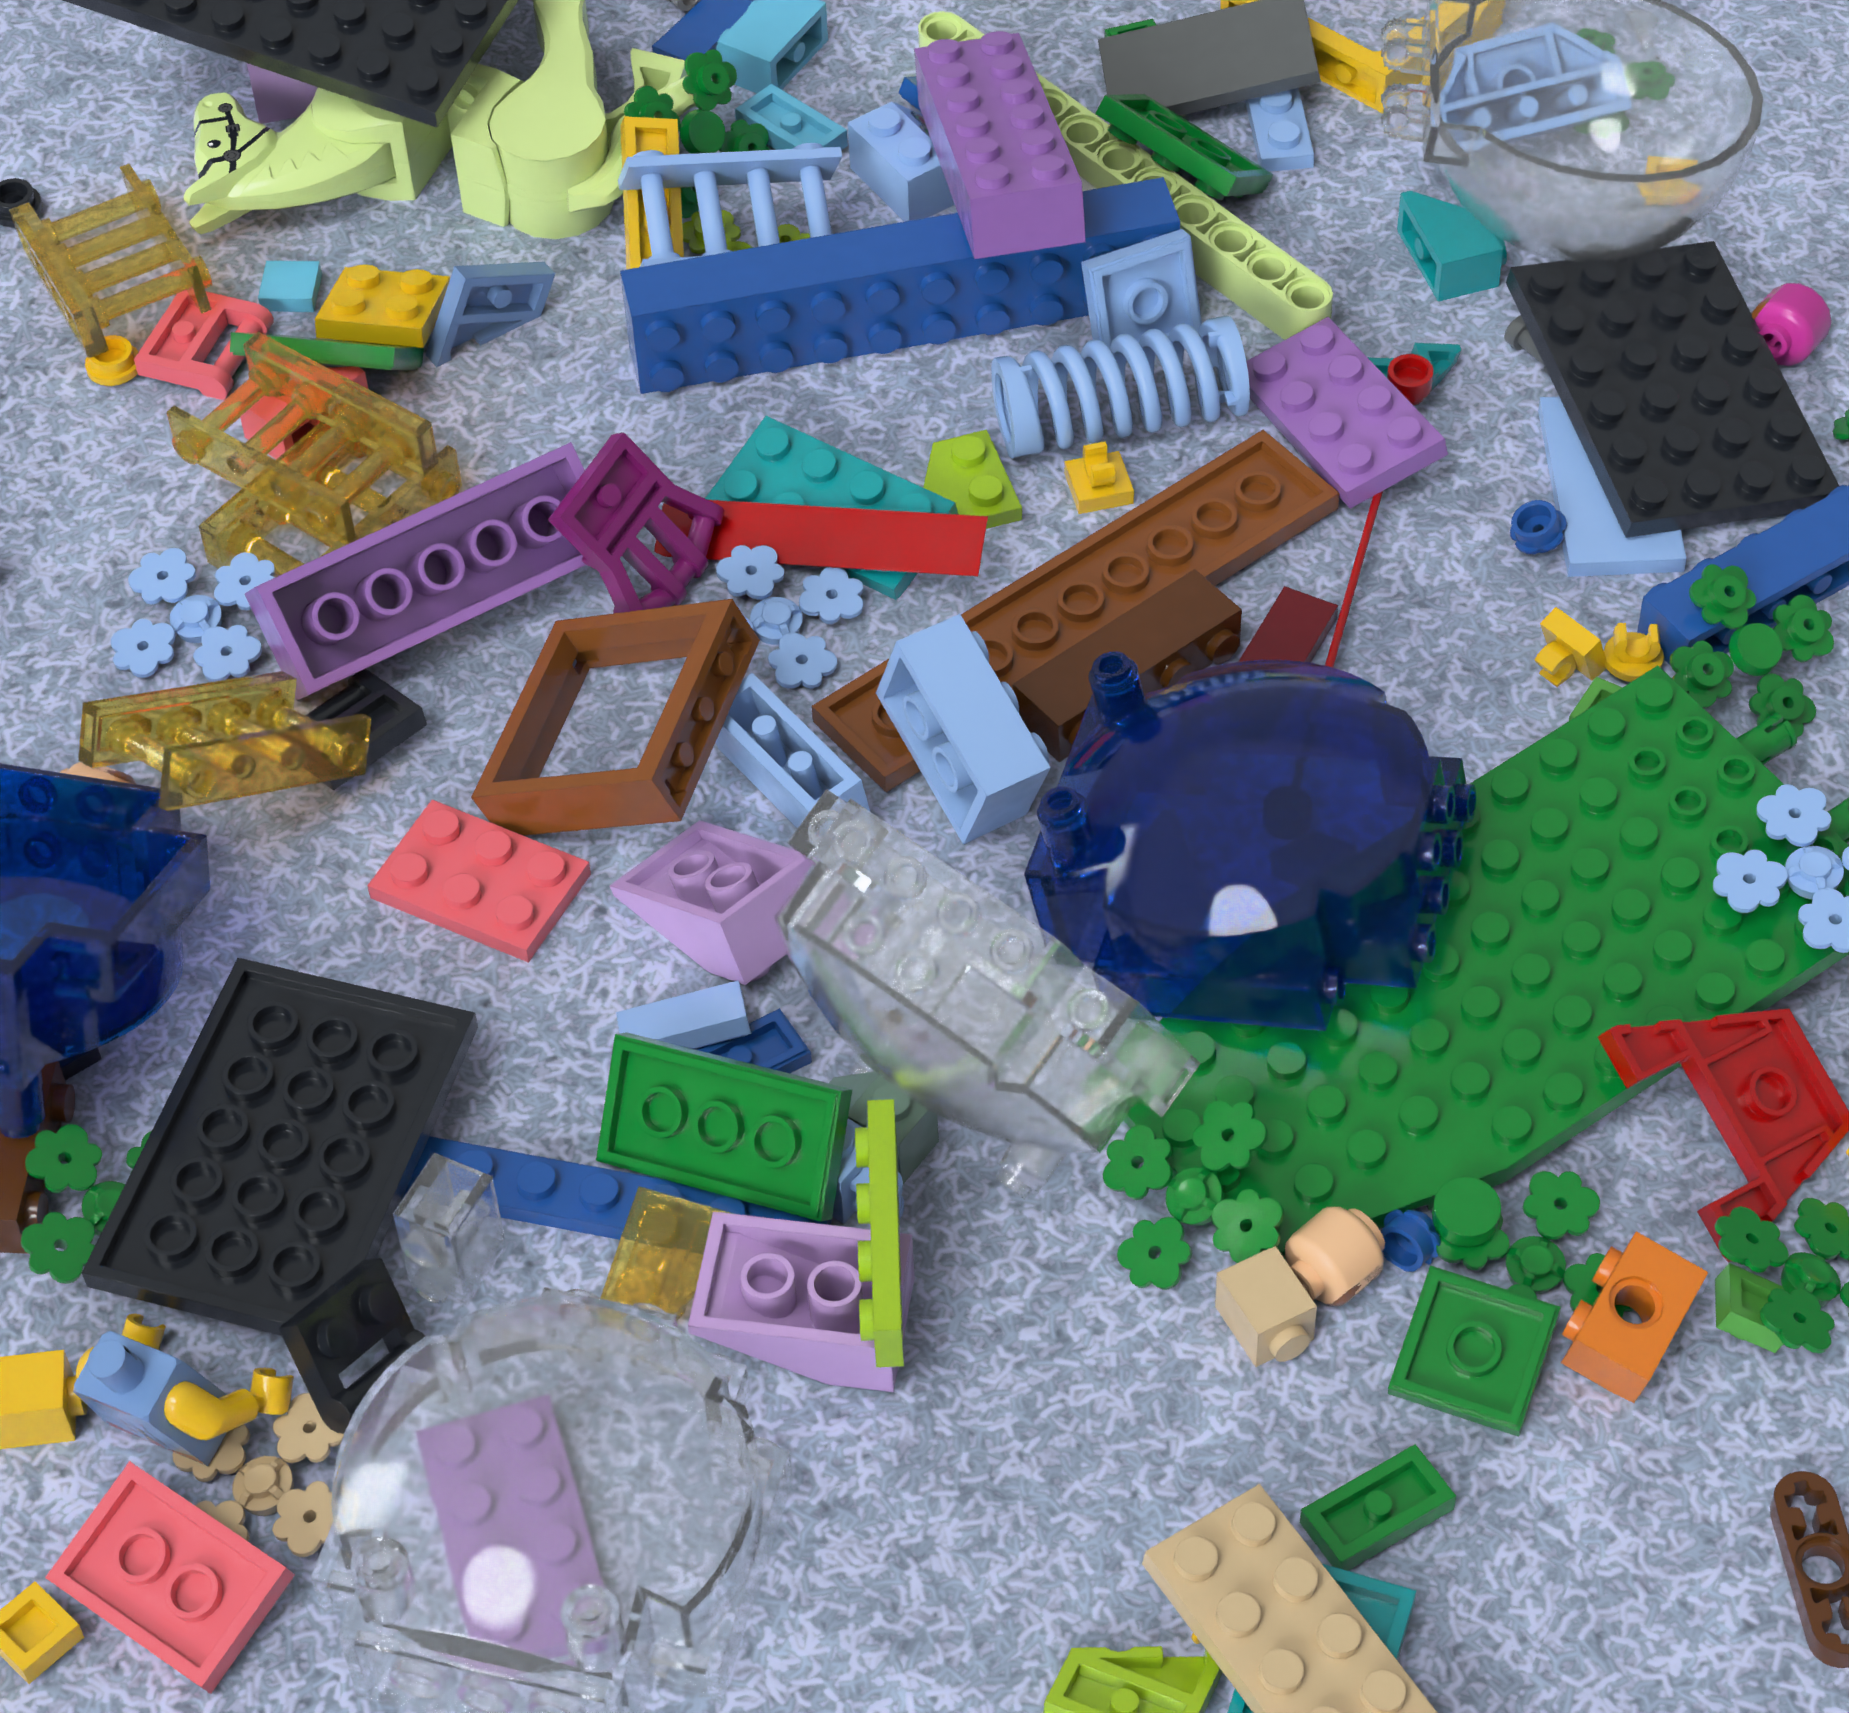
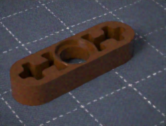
(1828, 1540)

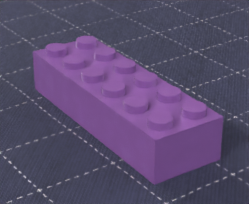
(999, 145)
(419, 574)

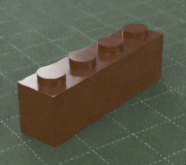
(1165, 636)

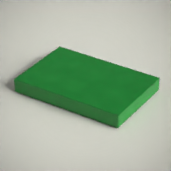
(342, 352)

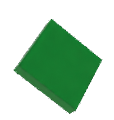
(1474, 1350)

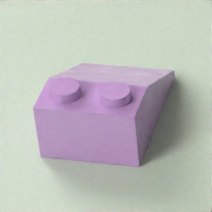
(716, 898)
(792, 1297)

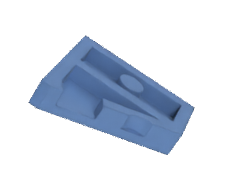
(488, 303)

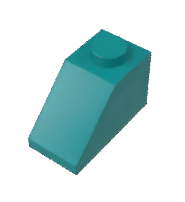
(1449, 246)

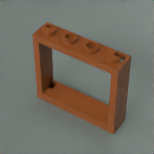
(657, 791)

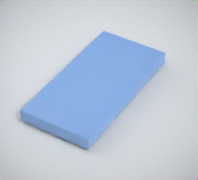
(1593, 536)

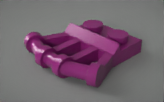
(611, 507)

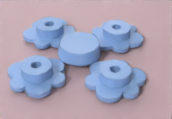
(193, 618)
(780, 619)
(1810, 870)

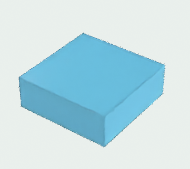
(290, 286)

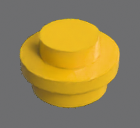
(115, 365)

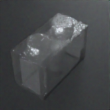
(449, 1231)

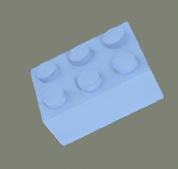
(963, 728)

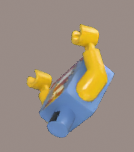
(164, 1397)

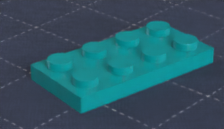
(797, 469)

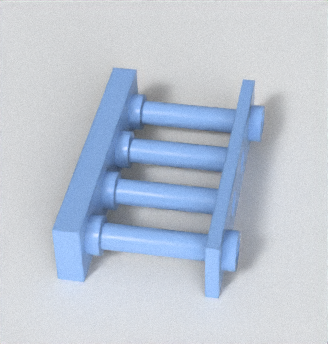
(705, 171)

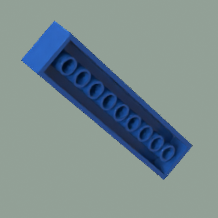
(865, 292)

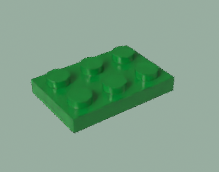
(1182, 145)

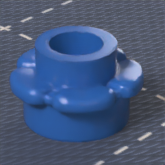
(1537, 527)
(1409, 1239)

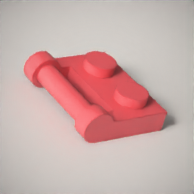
(186, 337)

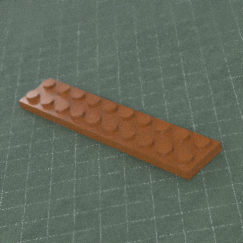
(1205, 522)

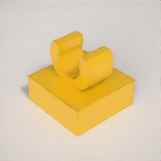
(1098, 479)
(1568, 649)

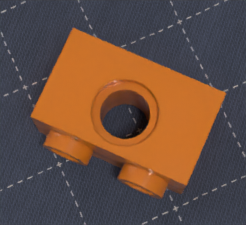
(1623, 1353)

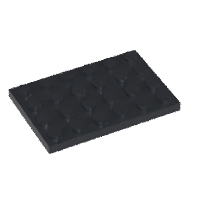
(1671, 389)
(280, 1146)

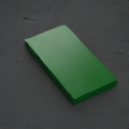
(724, 1126)

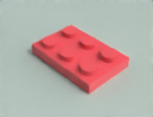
(479, 880)
(170, 1577)

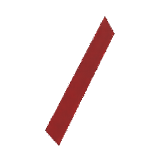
(846, 537)

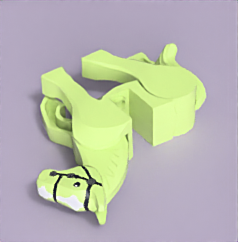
(521, 149)

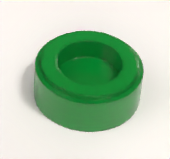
(1466, 1211)

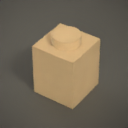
(1266, 1307)

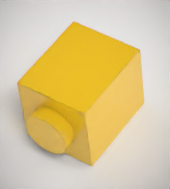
(38, 1400)

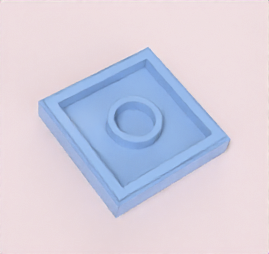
(1142, 288)

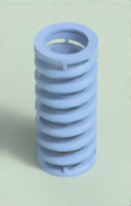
(1213, 345)

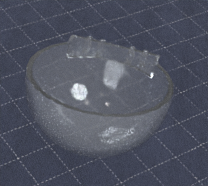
(1575, 118)

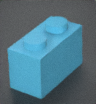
(774, 41)

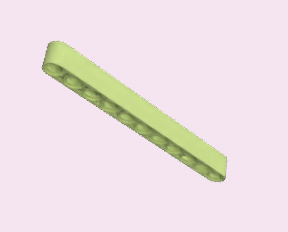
(1224, 248)

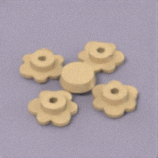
(267, 1481)

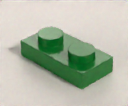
(1377, 1509)

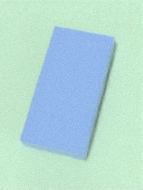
(691, 1018)

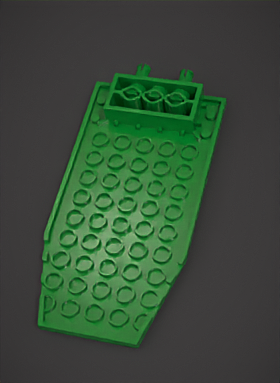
(1568, 916)

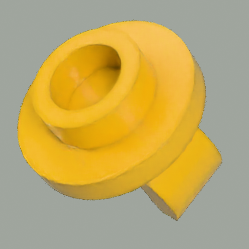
(1633, 653)

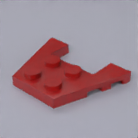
(1759, 1090)

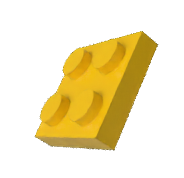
(382, 306)

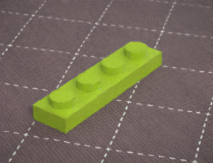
(880, 1256)

